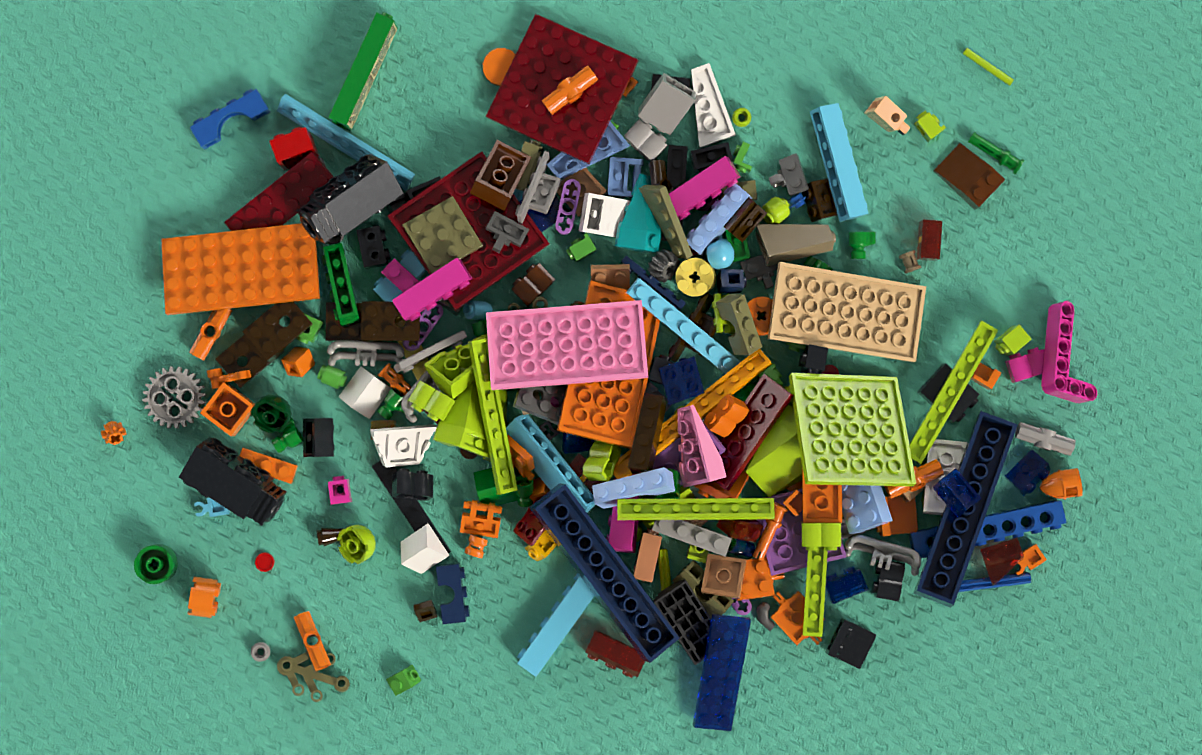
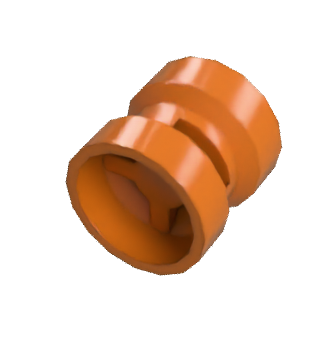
(477, 542)

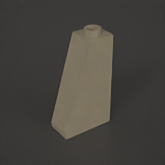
(793, 241)

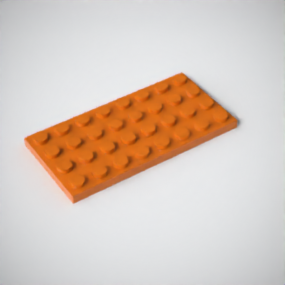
(239, 269)
(608, 408)

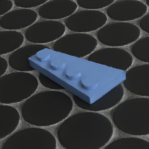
(611, 143)

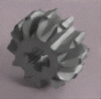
(663, 265)

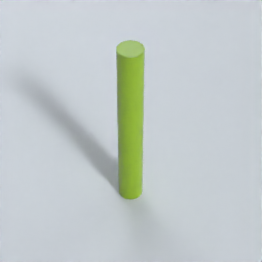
(987, 66)

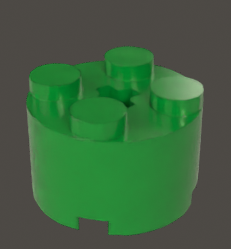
(155, 574)

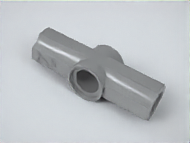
(1045, 438)

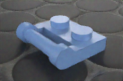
(619, 175)

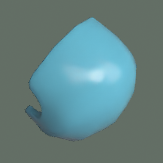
(720, 254)

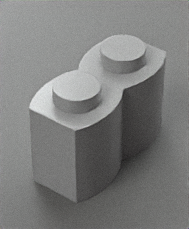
(645, 140)

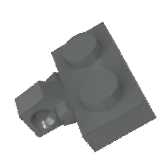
(790, 175)
(506, 231)
(757, 268)

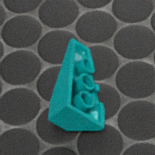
(639, 227)

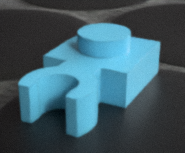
(212, 507)

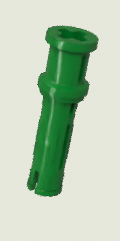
(1003, 157)

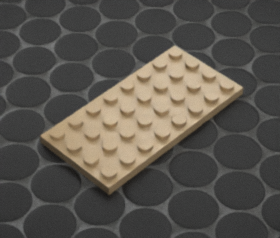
(846, 312)

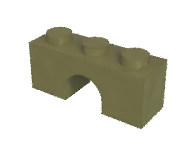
(736, 310)
(712, 603)

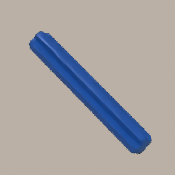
(985, 583)

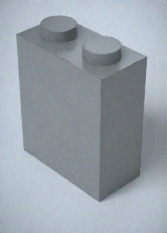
(666, 104)

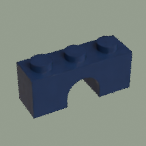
(452, 576)

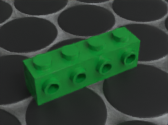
(340, 280)

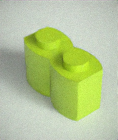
(431, 400)
(601, 461)
(821, 535)

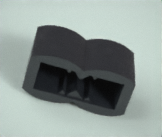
(412, 485)
(889, 581)

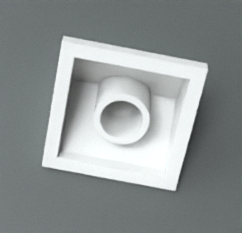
(365, 392)
(422, 550)

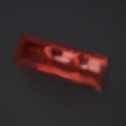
(614, 654)

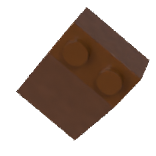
(500, 175)
(969, 176)

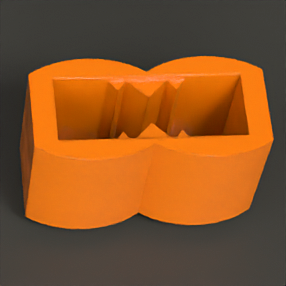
(726, 415)

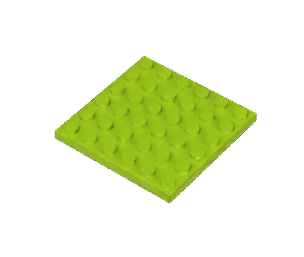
(851, 430)

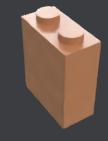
(647, 555)

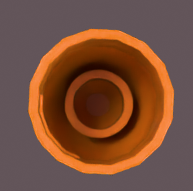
(1062, 484)

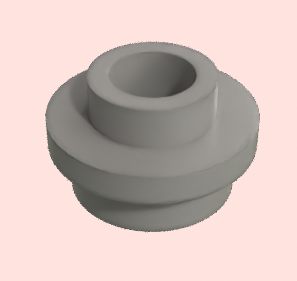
(254, 651)

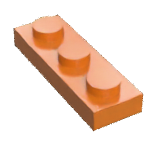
(277, 468)

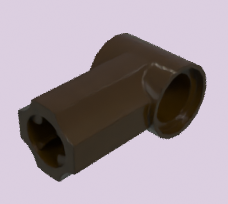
(658, 174)

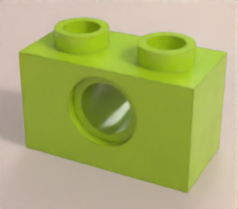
(1012, 340)

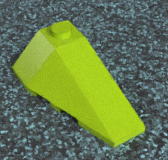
(452, 370)

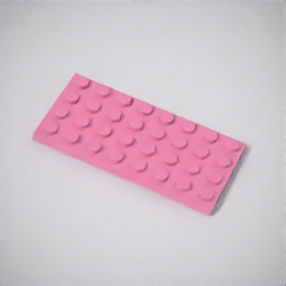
(566, 345)

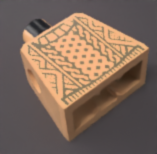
(881, 112)

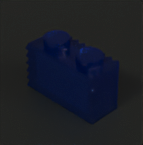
(845, 585)

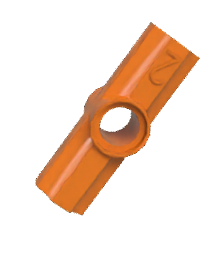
(569, 90)
(203, 342)
(922, 475)
(316, 652)

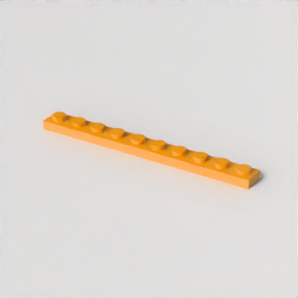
(705, 402)

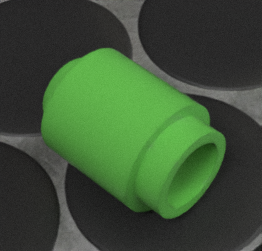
(332, 376)

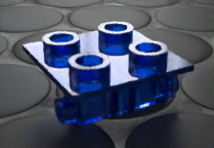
(681, 380)

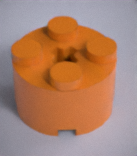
(760, 305)
(203, 597)

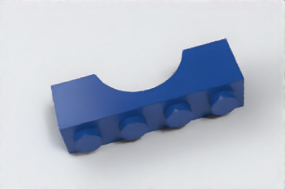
(209, 129)

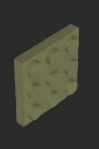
(442, 235)

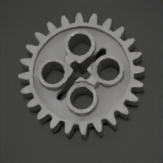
(164, 411)

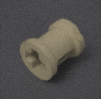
(909, 261)

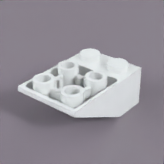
(602, 214)

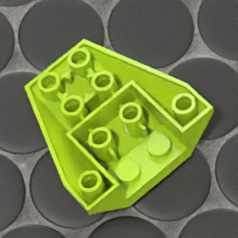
(465, 424)
(778, 458)

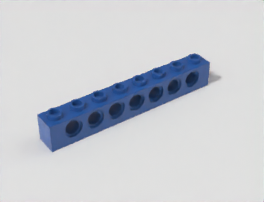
(1053, 509)

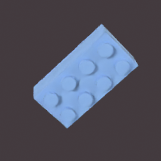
(864, 507)

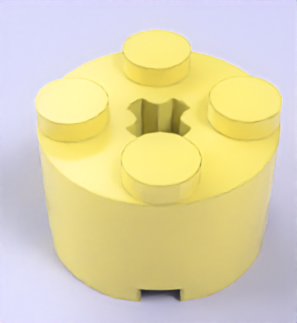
(686, 282)

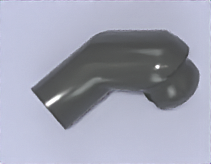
(762, 616)

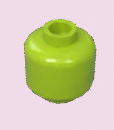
(777, 210)

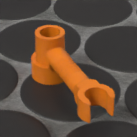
(217, 378)

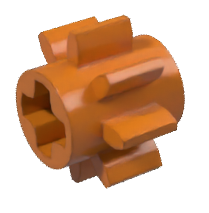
(113, 432)

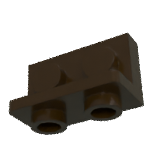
(819, 200)

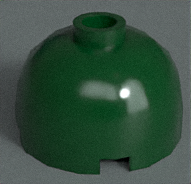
(271, 413)

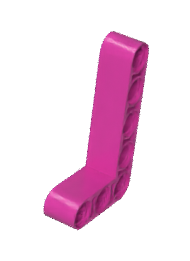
(1057, 357)

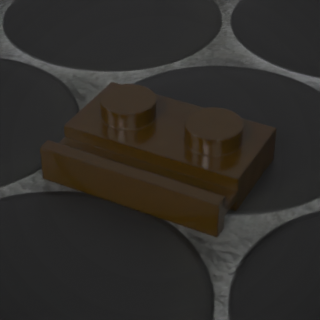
(745, 219)

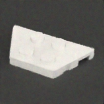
(402, 444)

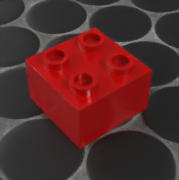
(293, 147)

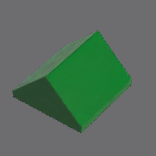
(487, 490)

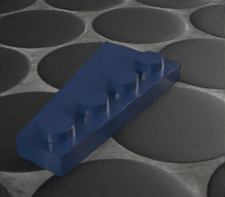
(653, 283)

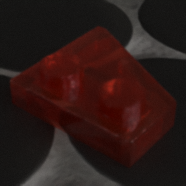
(1001, 558)

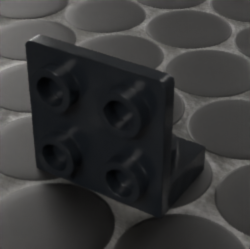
(850, 643)

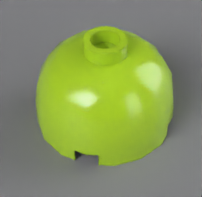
(356, 543)

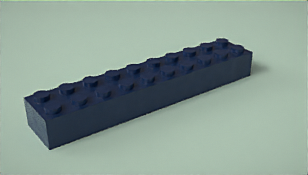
(958, 535)
(604, 572)

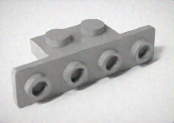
(540, 192)

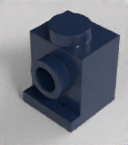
(730, 275)

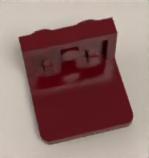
(529, 528)

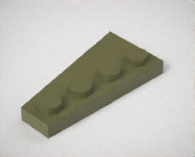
(667, 219)

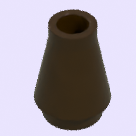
(328, 536)

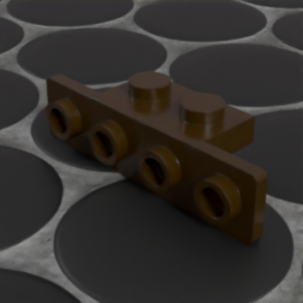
(702, 320)

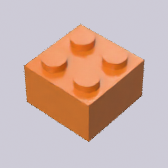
(228, 409)

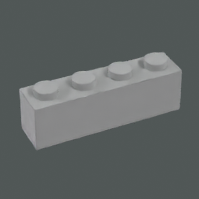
(694, 535)

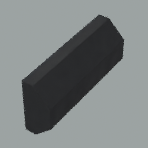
(686, 617)

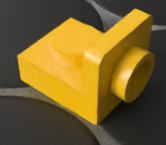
(542, 547)

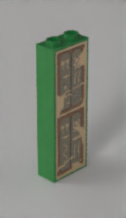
(363, 71)

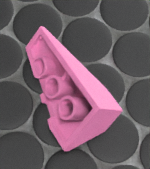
(699, 455)

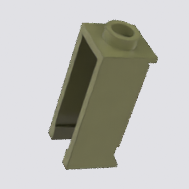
(533, 150)

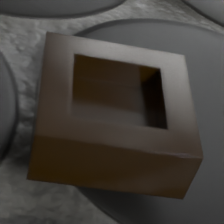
(425, 611)

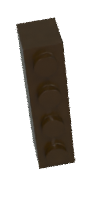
(647, 433)

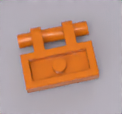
(521, 459)
(481, 524)

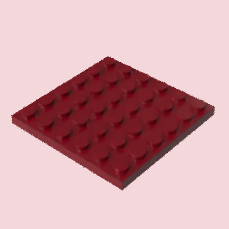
(540, 64)
(483, 264)

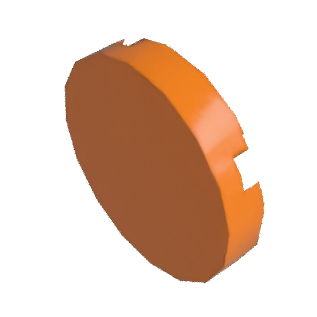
(497, 64)

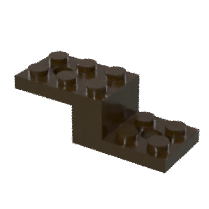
(375, 324)
(264, 340)

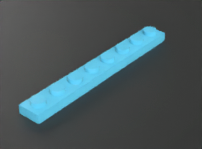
(338, 137)
(682, 326)

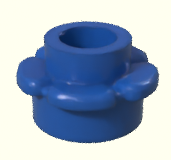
(797, 200)

